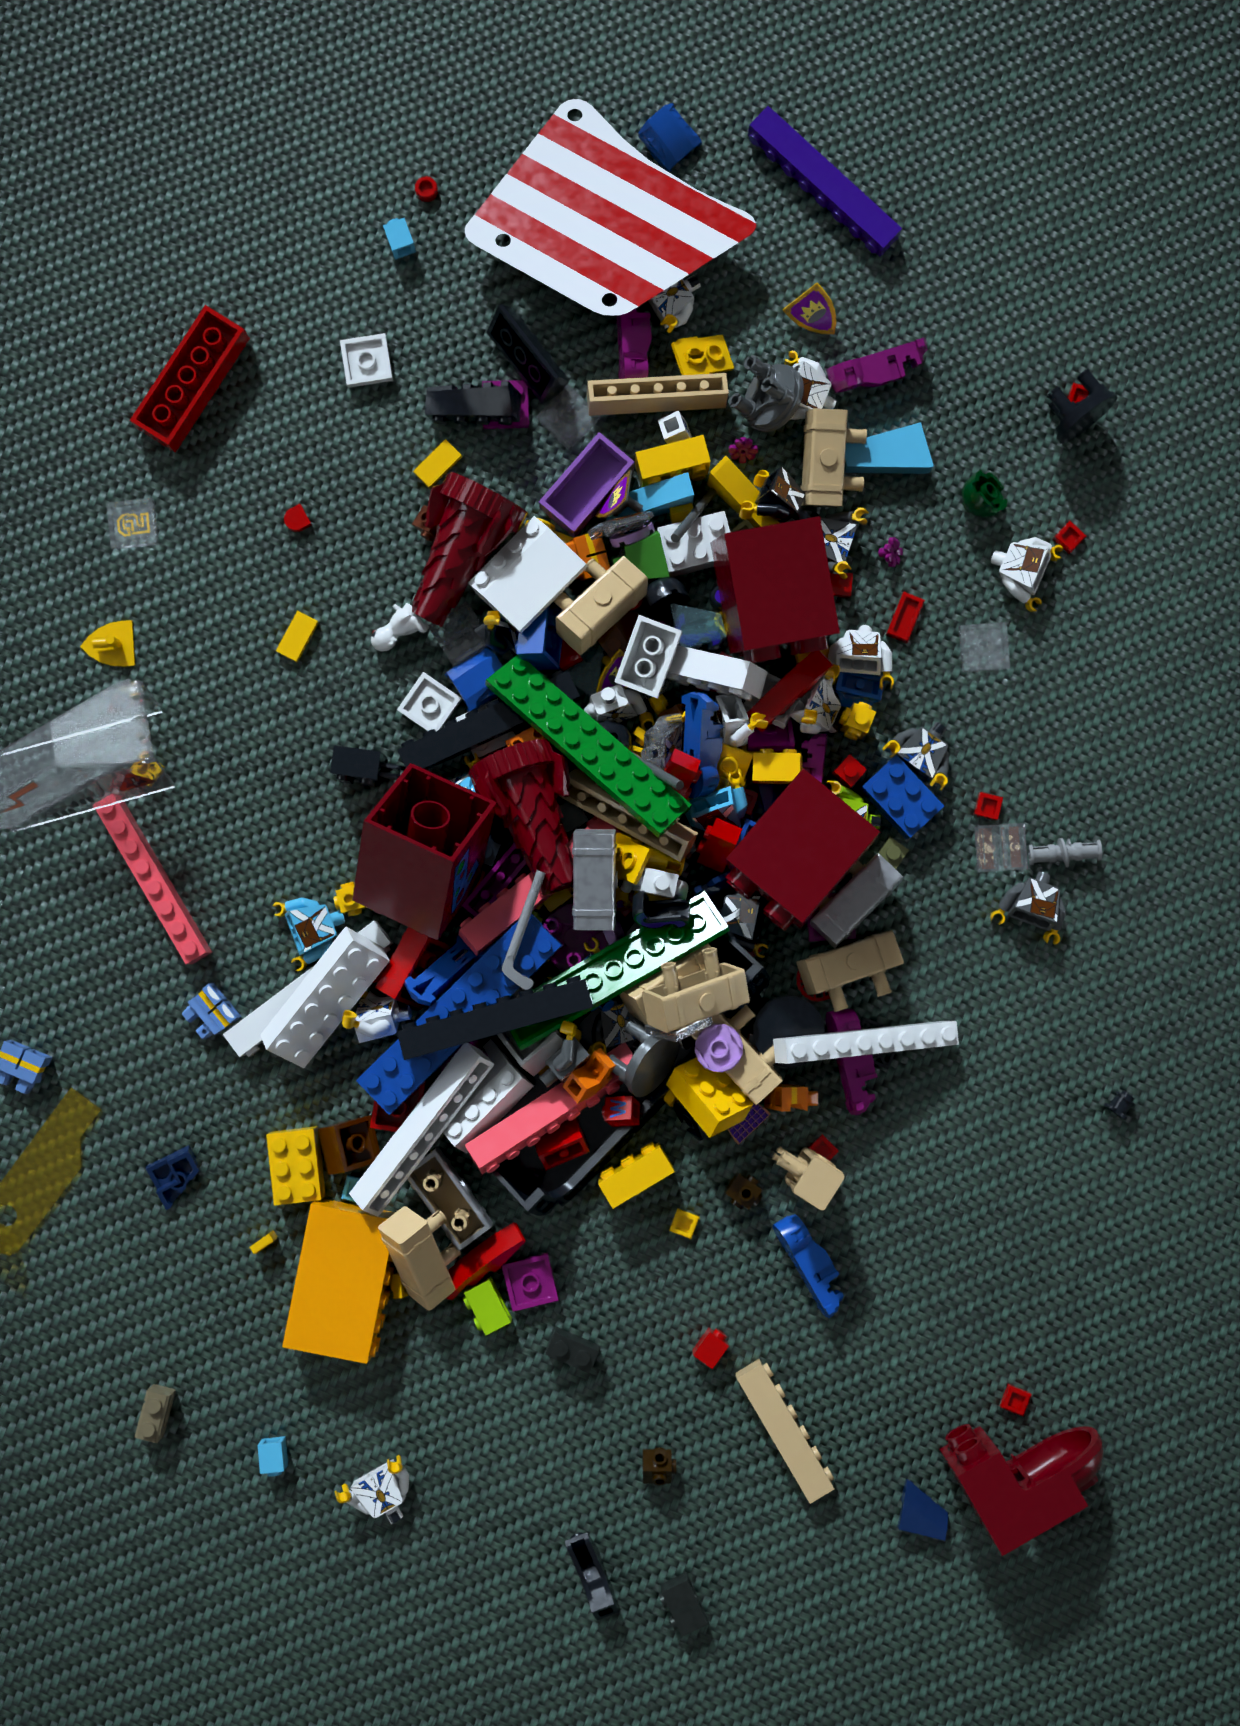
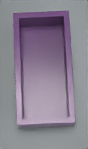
(585, 484)

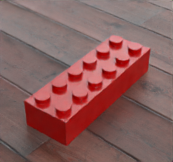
(190, 378)

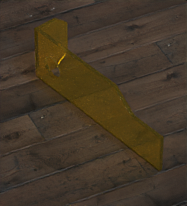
(45, 1169)

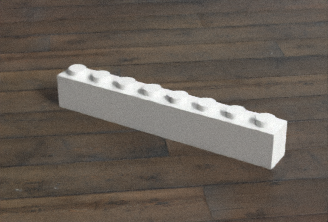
(246, 1035)
(865, 1042)
(421, 1129)

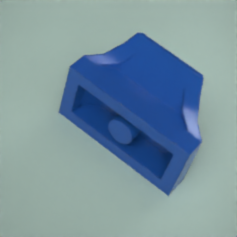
(858, 688)

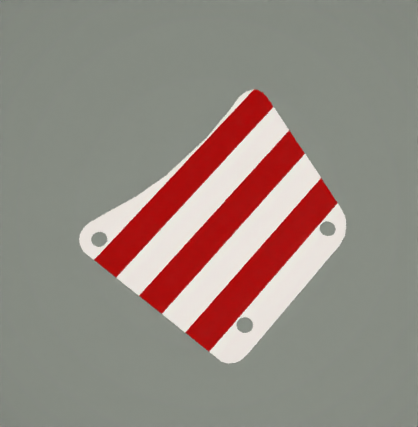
(601, 216)

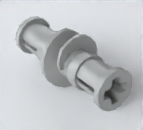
(1065, 852)

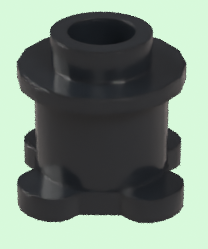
(1121, 1104)

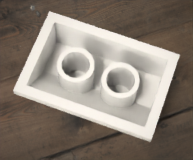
(648, 656)

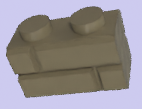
(155, 1413)

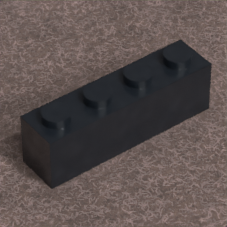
(474, 403)

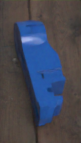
(702, 741)
(442, 973)
(811, 1262)

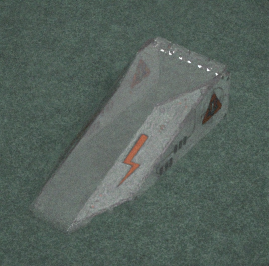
(82, 760)

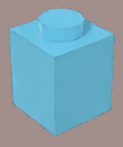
(399, 238)
(272, 1455)

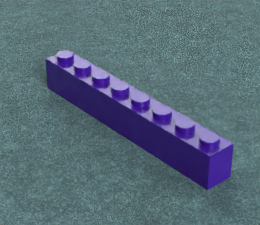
(823, 181)

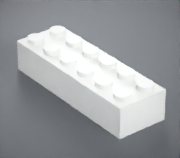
(323, 996)

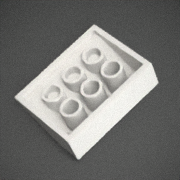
(527, 574)
(491, 1099)

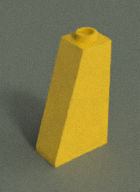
(735, 489)

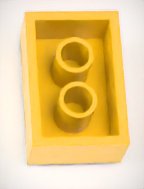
(672, 460)
(709, 1097)
(295, 1165)
(635, 1174)

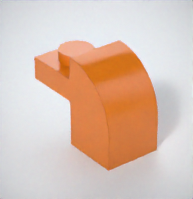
(590, 1078)

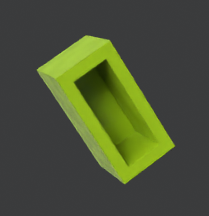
(487, 1306)

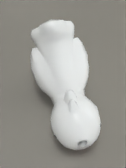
(402, 623)

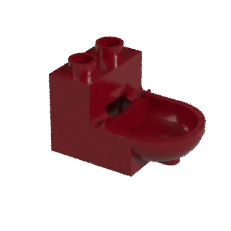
(1031, 1489)

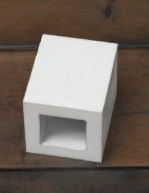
(674, 428)

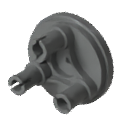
(770, 396)
(650, 1061)

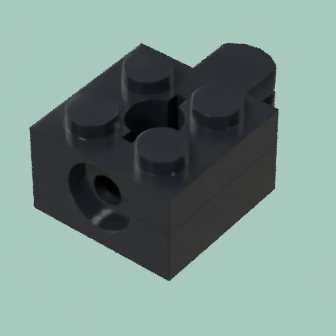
(362, 766)

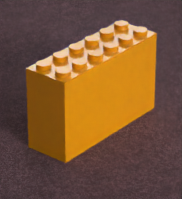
(340, 1283)

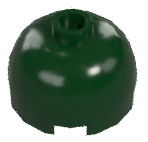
(983, 495)

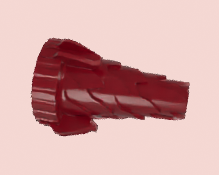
(469, 529)
(525, 786)

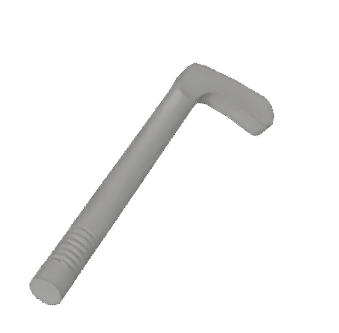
(507, 967)

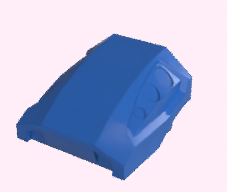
(668, 137)
(471, 676)

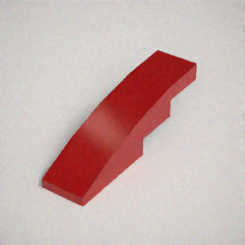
(791, 687)
(485, 1257)

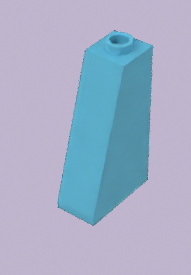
(891, 452)
(661, 496)

